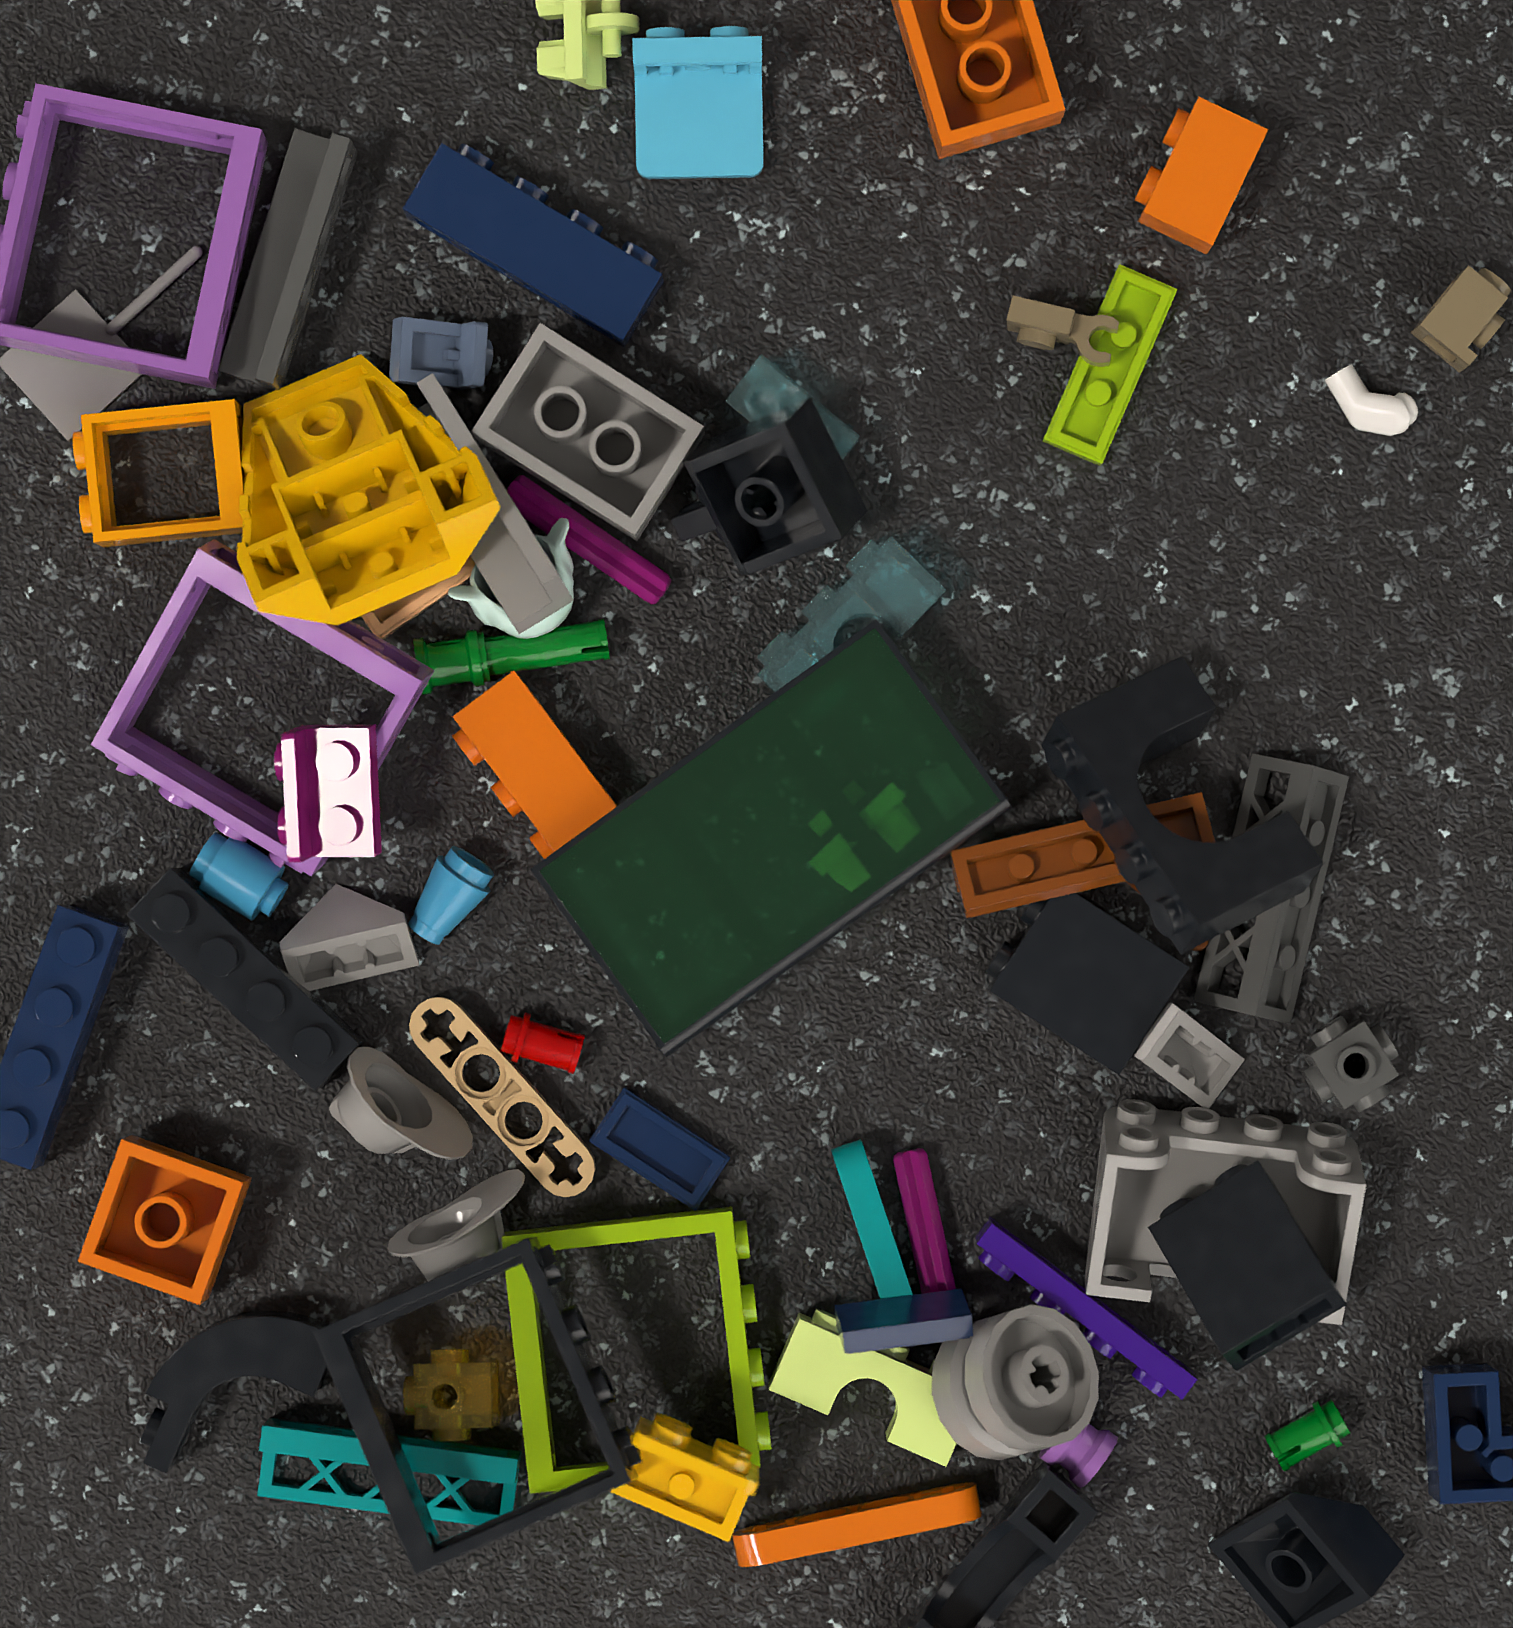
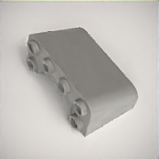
(1169, 1155)

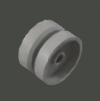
(1016, 1383)

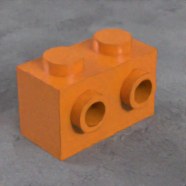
(1200, 175)

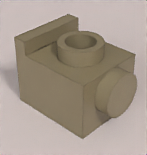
(1464, 316)

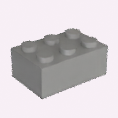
(588, 431)

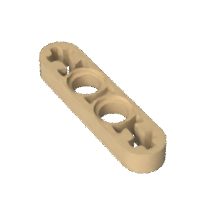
(509, 1090)

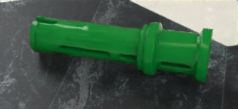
(480, 657)

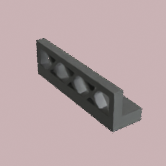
(288, 259)
(1278, 943)

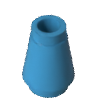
(450, 894)

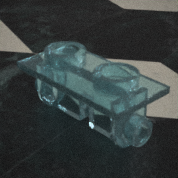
(769, 389)

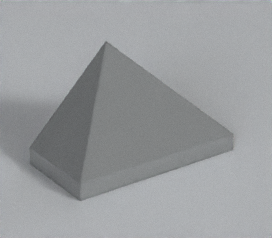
(347, 941)
(1188, 1055)

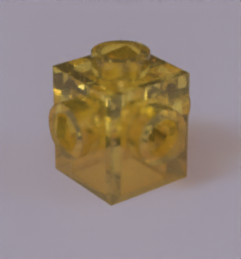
(476, 1394)

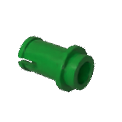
(1308, 1435)

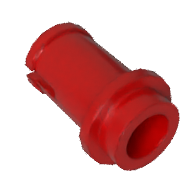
(542, 1043)

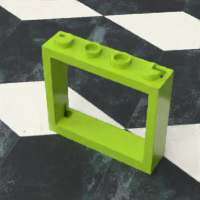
(738, 1308)

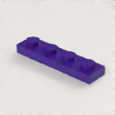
(1104, 1327)

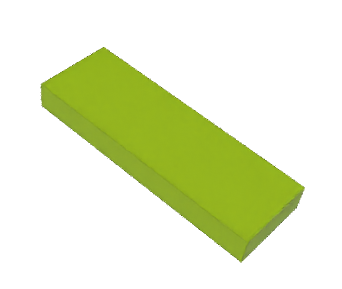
(1099, 395)

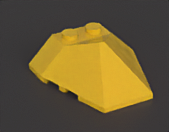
(352, 497)

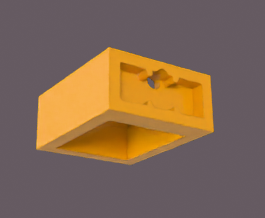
(93, 454)

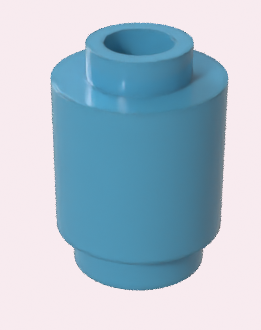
(239, 876)

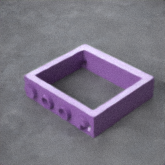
(25, 187)
(188, 783)

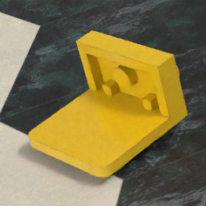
(689, 1478)

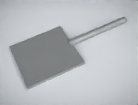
(68, 387)

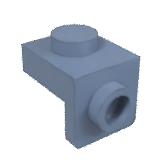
(451, 351)

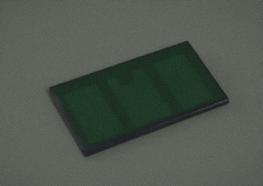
(771, 838)

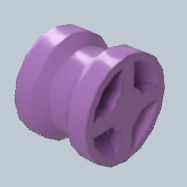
(1083, 1454)

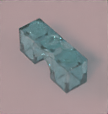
(884, 587)

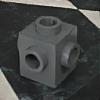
(1326, 1060)

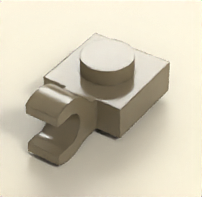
(1044, 324)

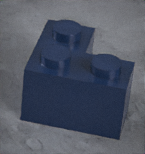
(1464, 1435)

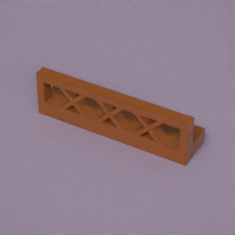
(1057, 859)

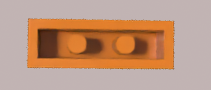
(534, 763)

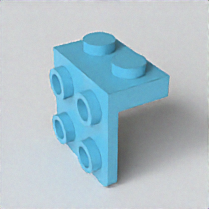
(698, 104)

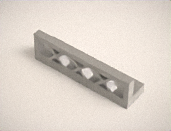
(508, 550)

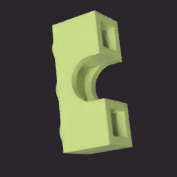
(816, 1369)

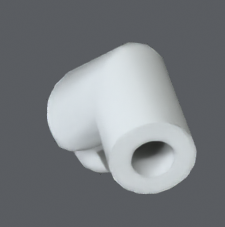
(1369, 410)

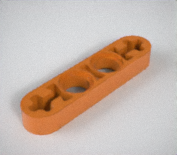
(857, 1524)

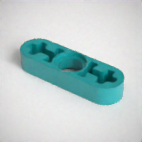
(871, 1220)

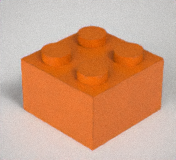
(164, 1219)

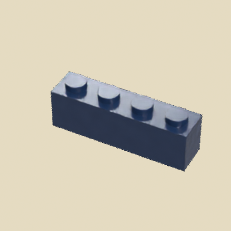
(534, 244)
(54, 1030)

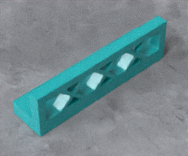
(423, 1455)

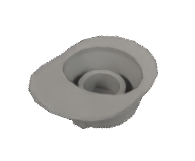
(395, 1111)
(460, 1230)

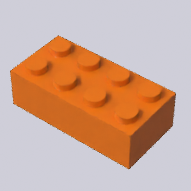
(979, 70)

